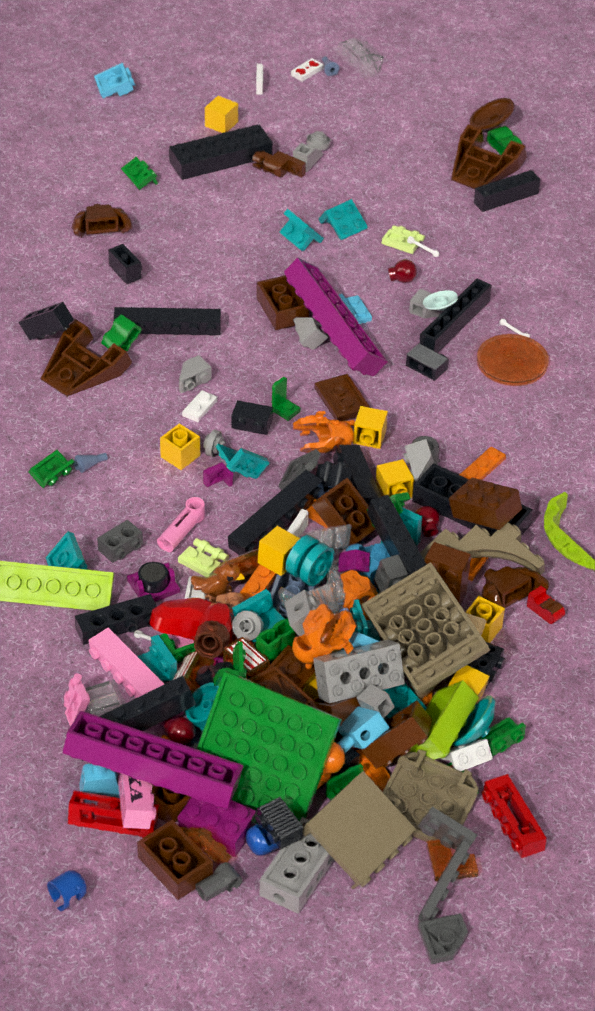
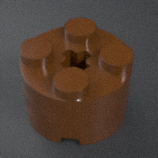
(169, 803)

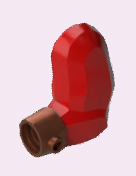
(196, 620)

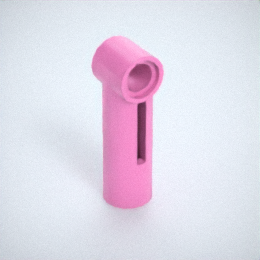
(182, 524)

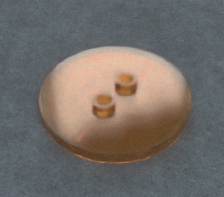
(512, 359)

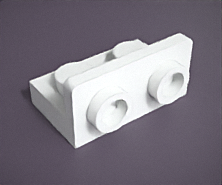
(469, 754)

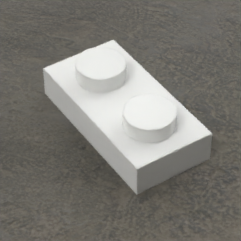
(199, 406)

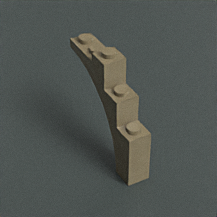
(502, 544)

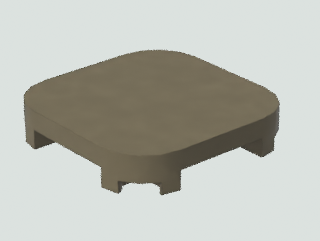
(426, 783)

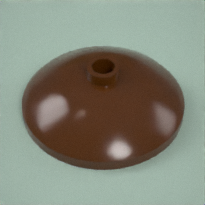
(492, 114)

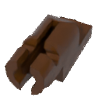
(279, 164)

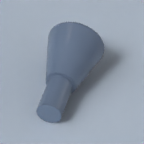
(330, 67)
(84, 462)

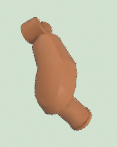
(231, 599)

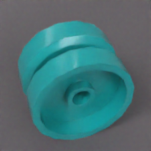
(310, 560)
(204, 698)

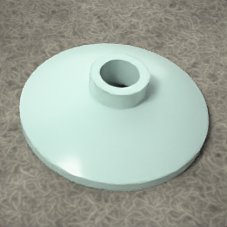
(440, 300)

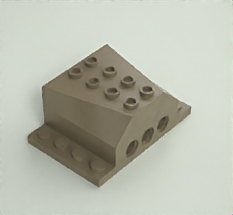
(428, 625)

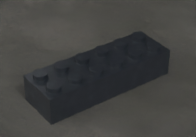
(218, 151)
(440, 484)

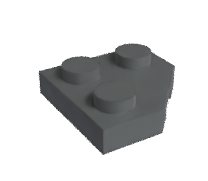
(297, 466)
(443, 937)

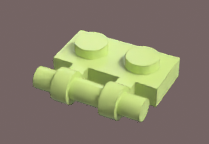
(398, 237)
(200, 562)

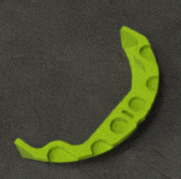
(559, 538)

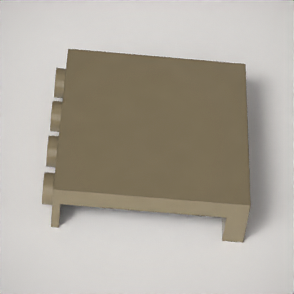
(360, 829)

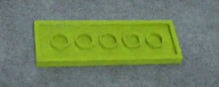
(55, 586)

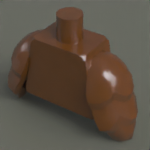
(101, 220)
(511, 584)

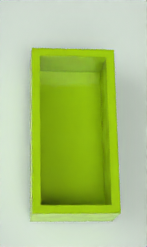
(449, 713)

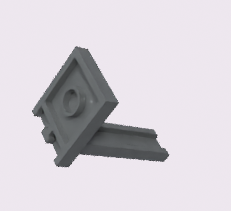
(451, 836)

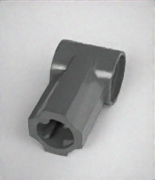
(223, 879)

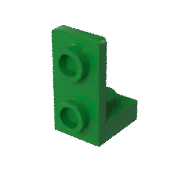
(280, 404)
(179, 653)
(238, 667)

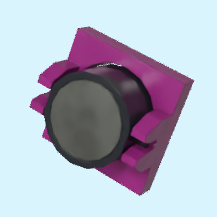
(154, 579)

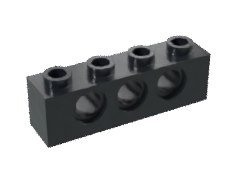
(119, 618)

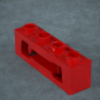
(497, 794)
(103, 816)

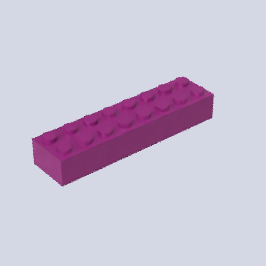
(335, 317)
(152, 759)

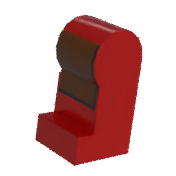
(544, 605)

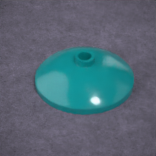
(477, 722)

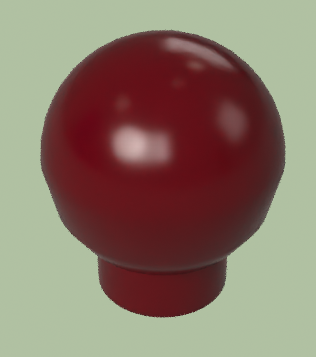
(403, 271)
(430, 520)
(180, 730)

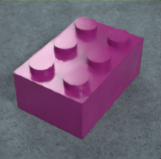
(226, 825)

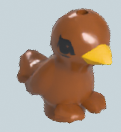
(219, 582)

